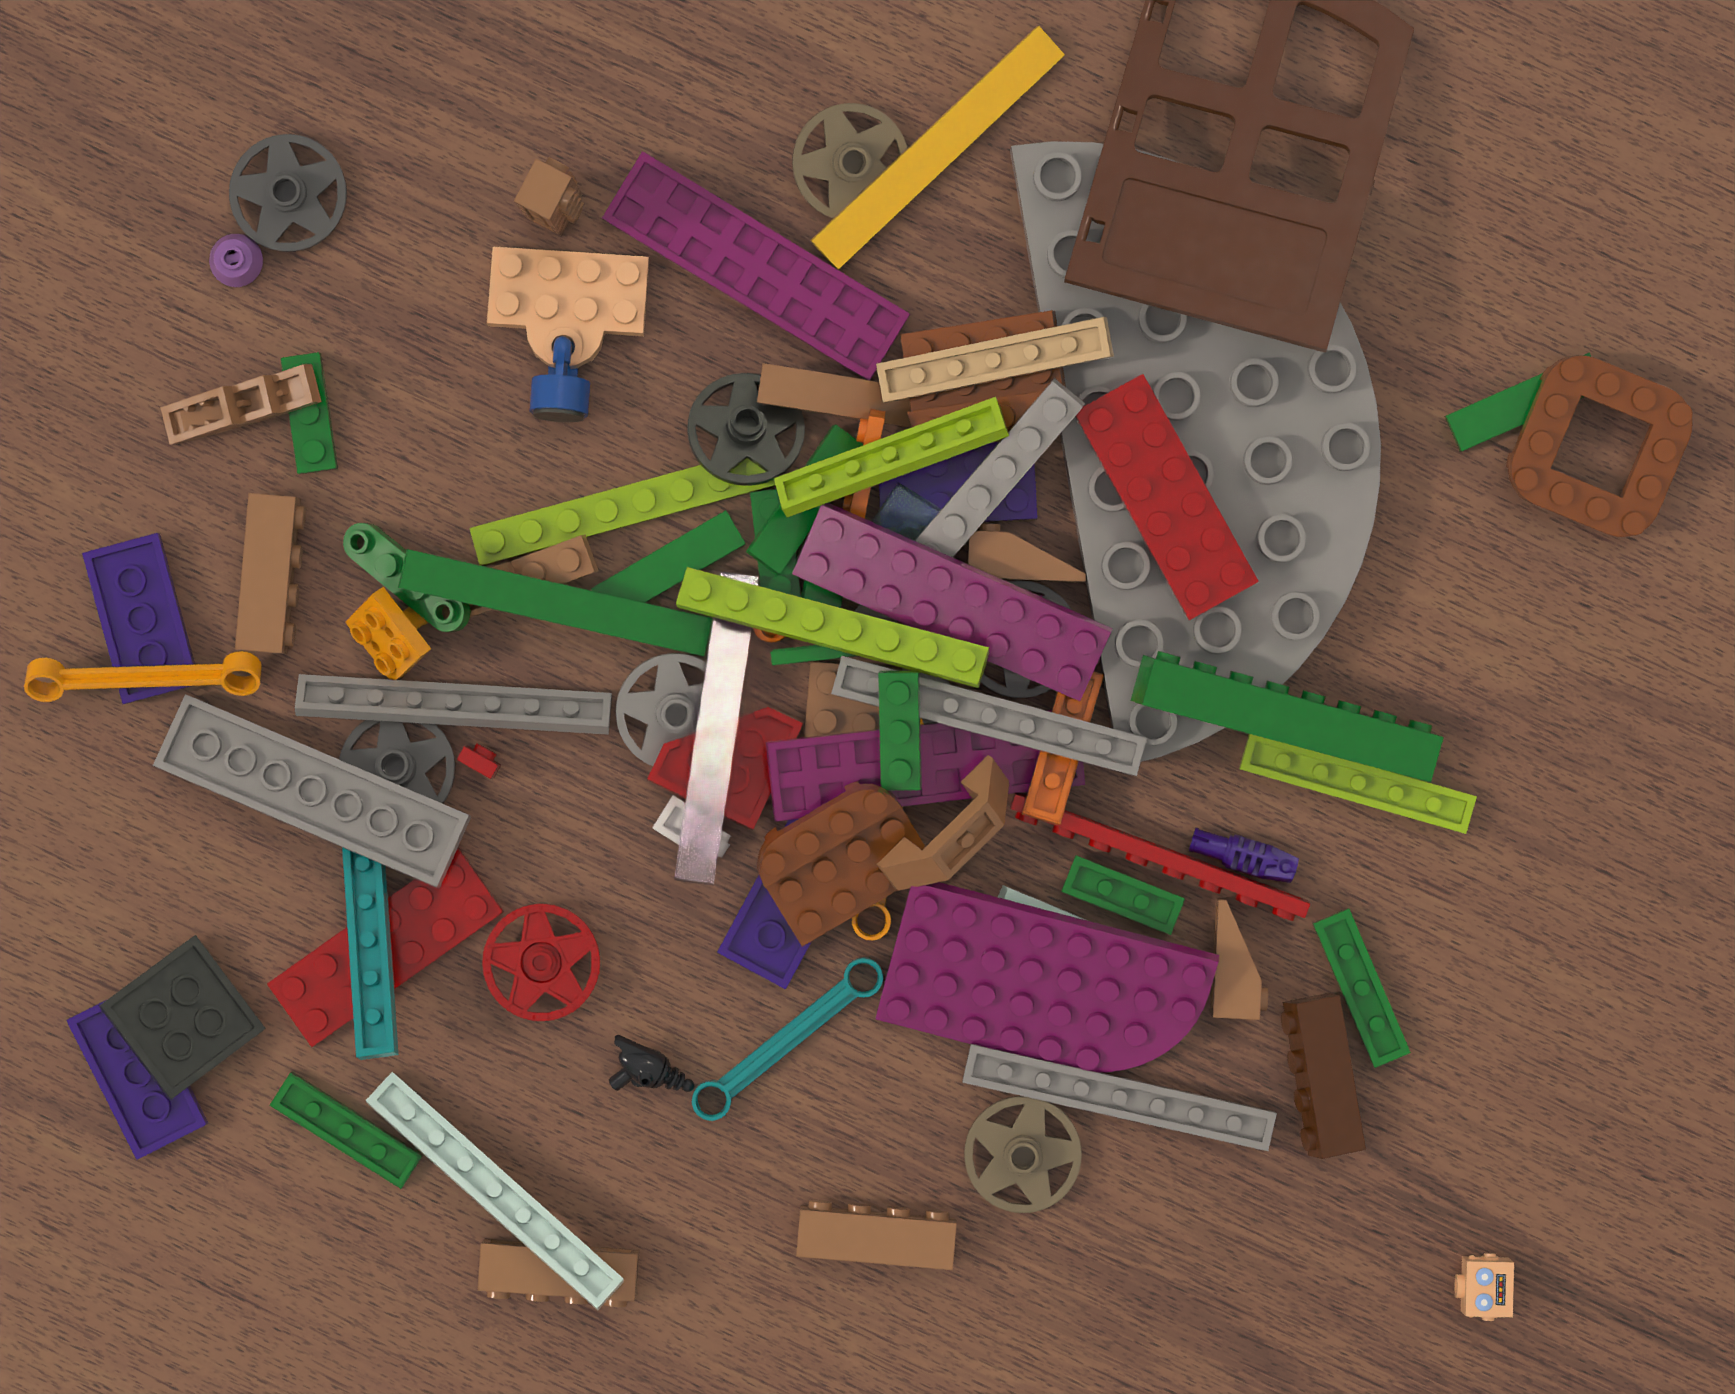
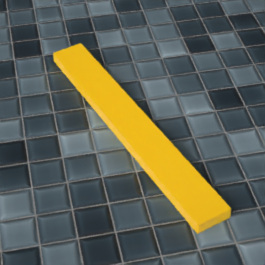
(937, 147)

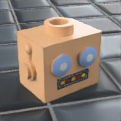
(1486, 1286)

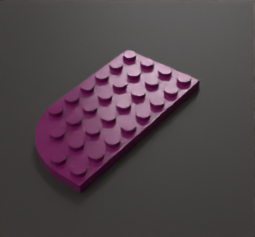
(1040, 981)

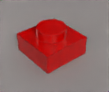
(480, 759)

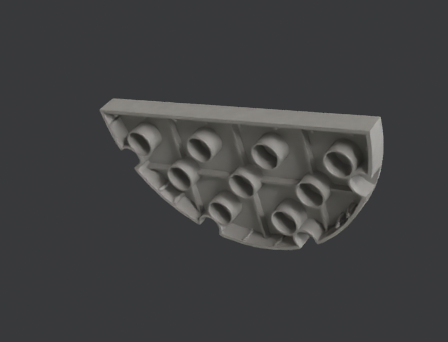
(1271, 429)

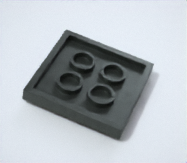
(182, 1017)

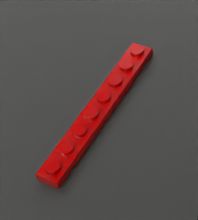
(1173, 862)

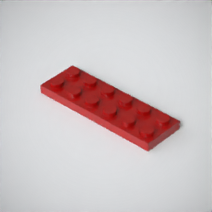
(1165, 497)
(422, 929)

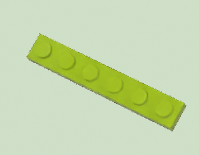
(891, 457)
(1359, 783)

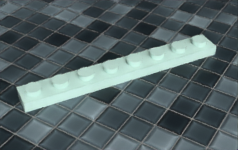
(495, 1191)

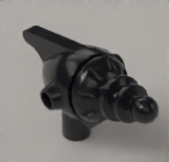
(646, 1068)

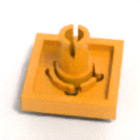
(389, 634)

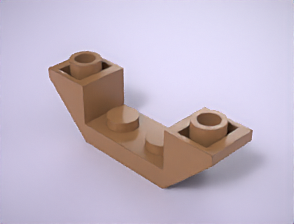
(960, 840)

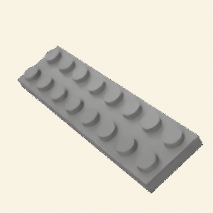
(312, 791)

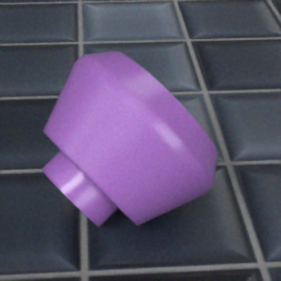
(246, 254)

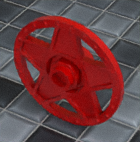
(541, 962)

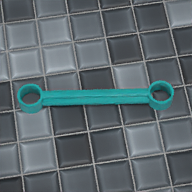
(787, 1038)

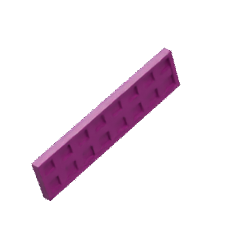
(755, 266)
(951, 600)
(817, 768)

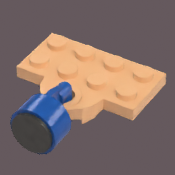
(567, 309)

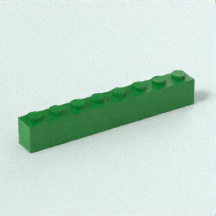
(1285, 717)

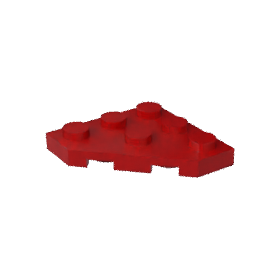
(749, 771)

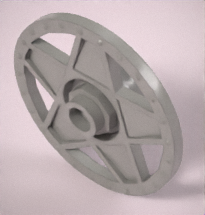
(667, 710)

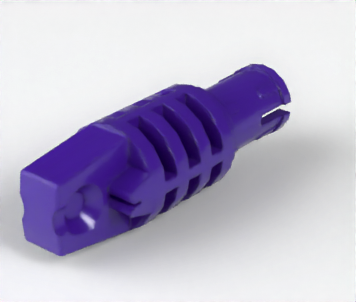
(1246, 855)

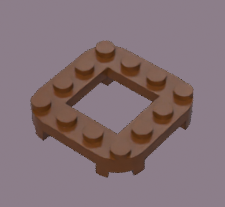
(1546, 426)

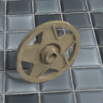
(849, 157)
(1022, 1154)

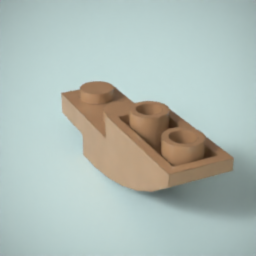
(554, 564)

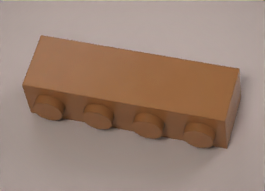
(268, 573)
(876, 1236)
(514, 1268)

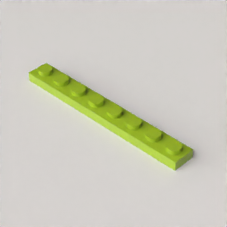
(607, 511)
(832, 627)

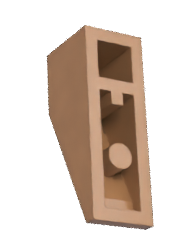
(1016, 559)
(1236, 984)

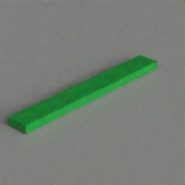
(554, 602)

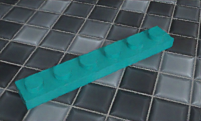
(370, 957)

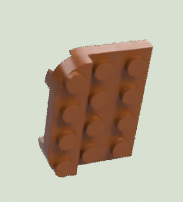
(1013, 393)
(827, 861)

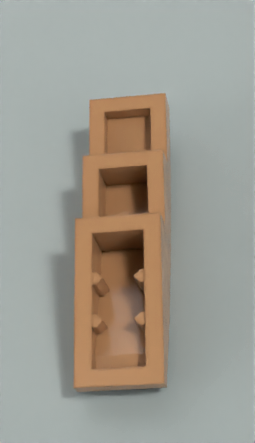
(828, 394)
(240, 404)

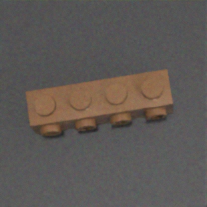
(550, 196)

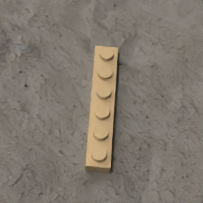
(995, 360)

